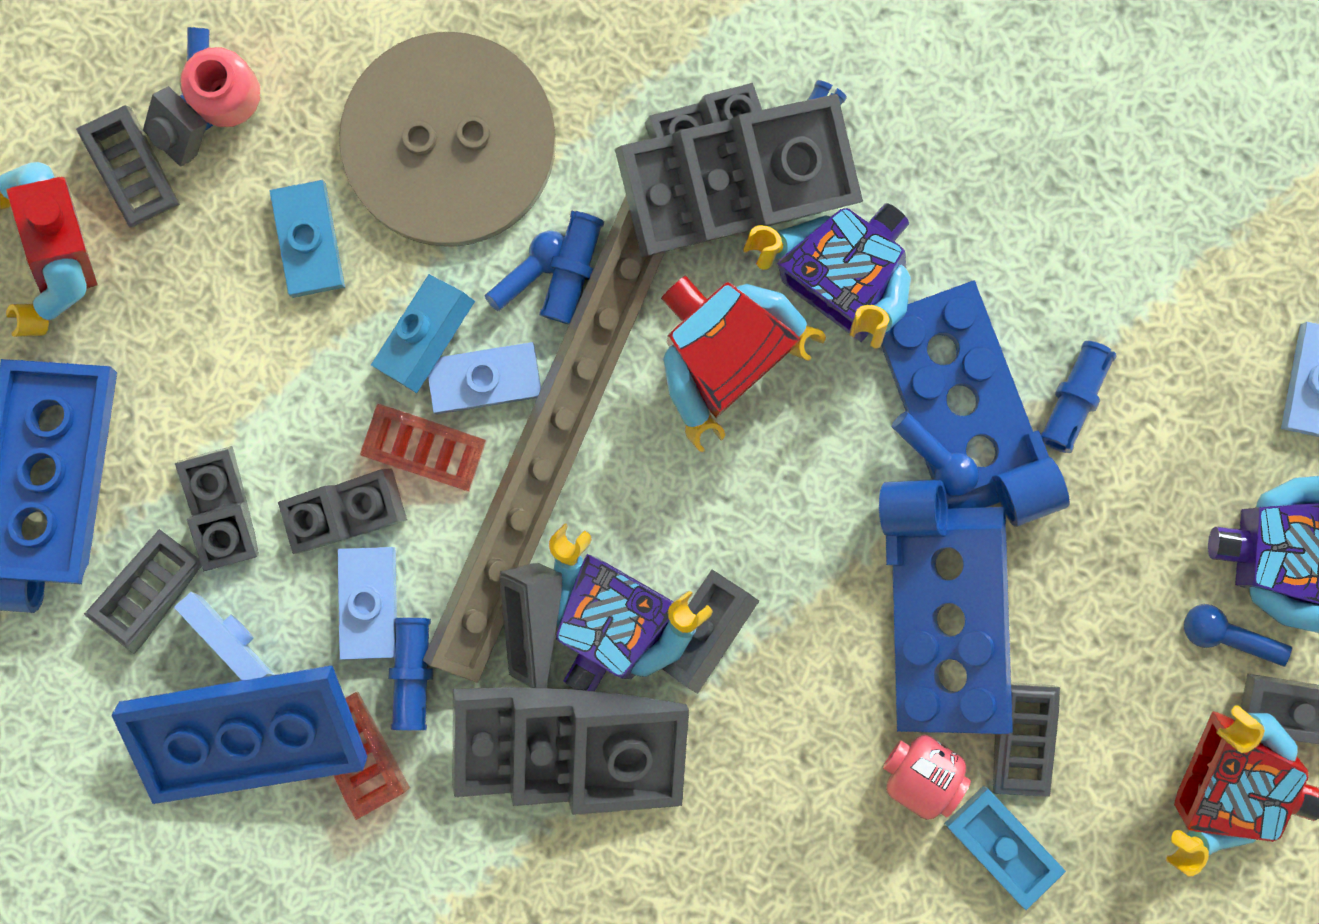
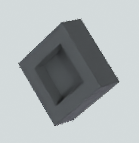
(174, 126)

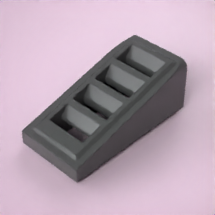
(107, 126)
(530, 619)
(146, 620)
(1049, 701)

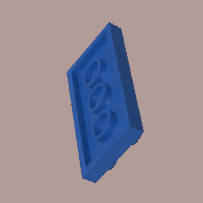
(241, 735)

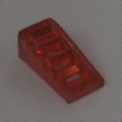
(378, 433)
(385, 763)

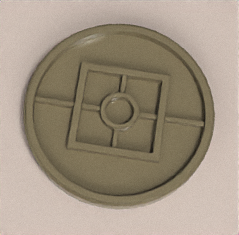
(447, 139)

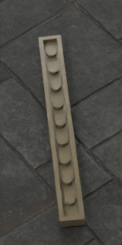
(545, 450)

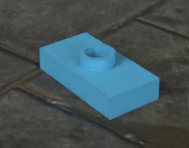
(307, 238)
(423, 333)
(1005, 847)

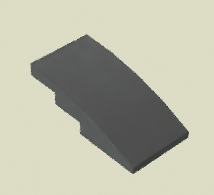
(738, 174)
(569, 748)

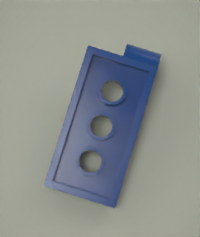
(1021, 472)
(73, 491)
(916, 531)

